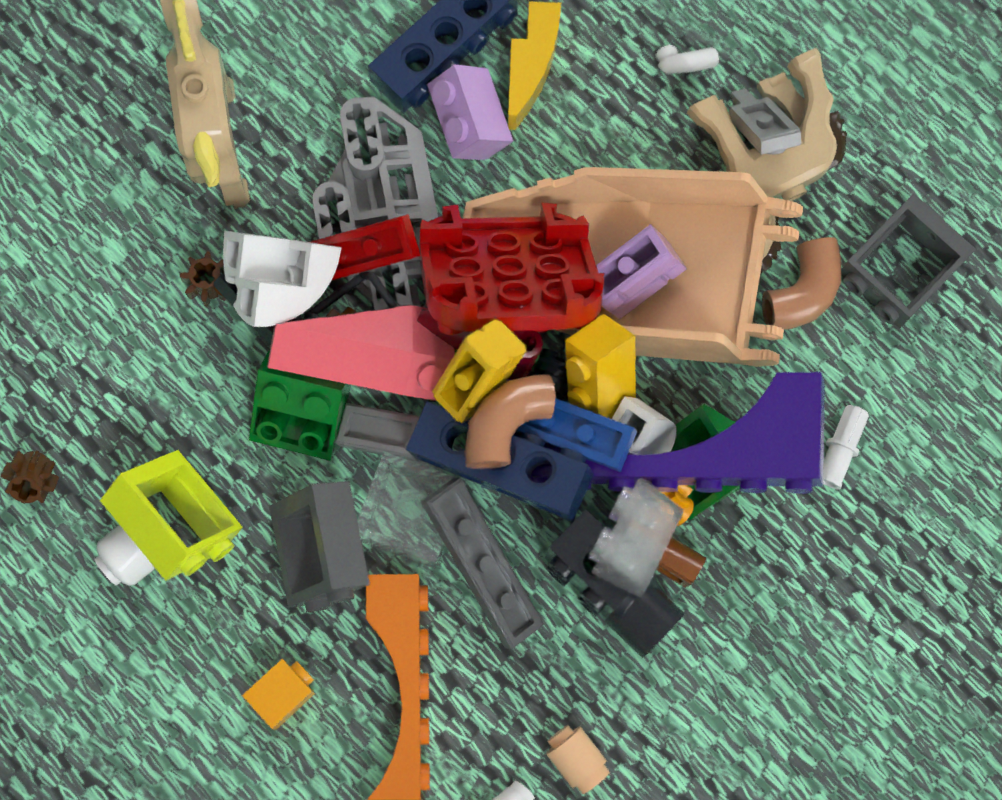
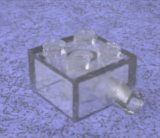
(394, 513)

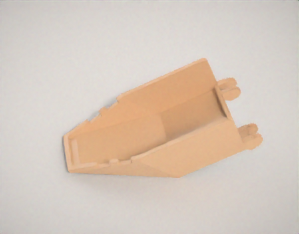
(711, 222)

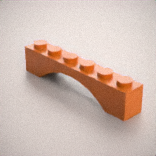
(394, 614)

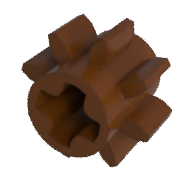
(202, 288)
(30, 477)

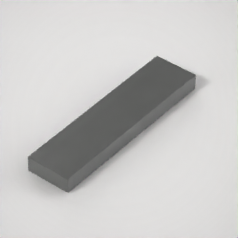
(482, 563)

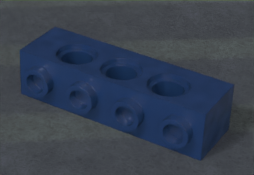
(420, 44)
(558, 495)

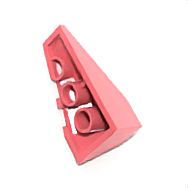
(365, 349)

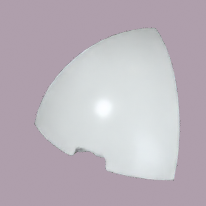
(276, 275)

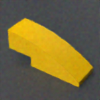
(532, 59)

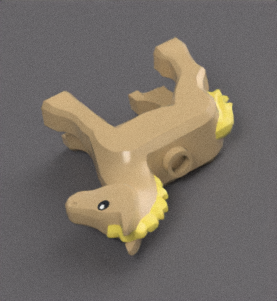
(200, 104)

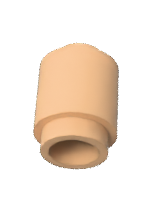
(577, 758)

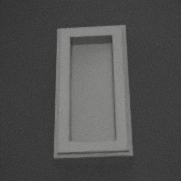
(376, 430)

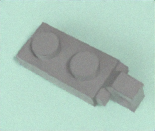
(763, 123)

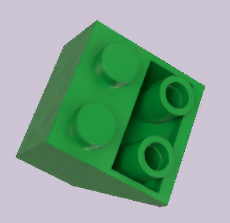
(297, 411)

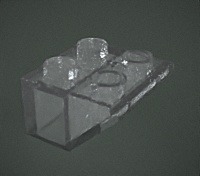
(638, 539)

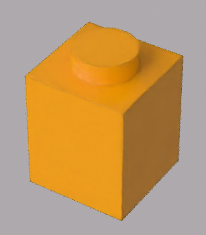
(280, 693)

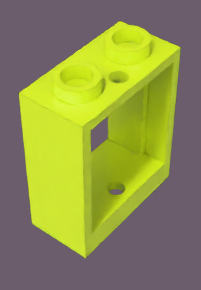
(191, 498)

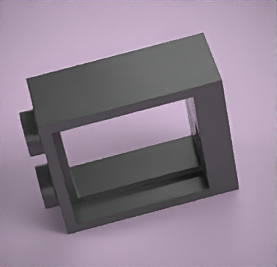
(928, 230)
(319, 546)

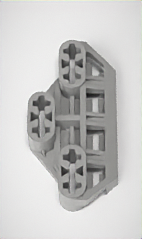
(370, 199)

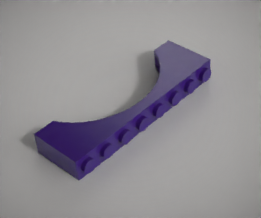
(769, 446)

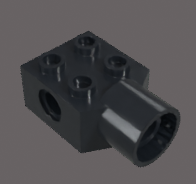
(637, 620)

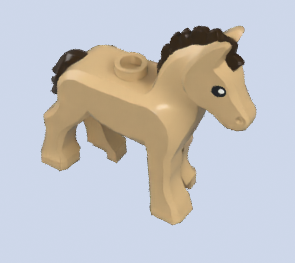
(791, 171)

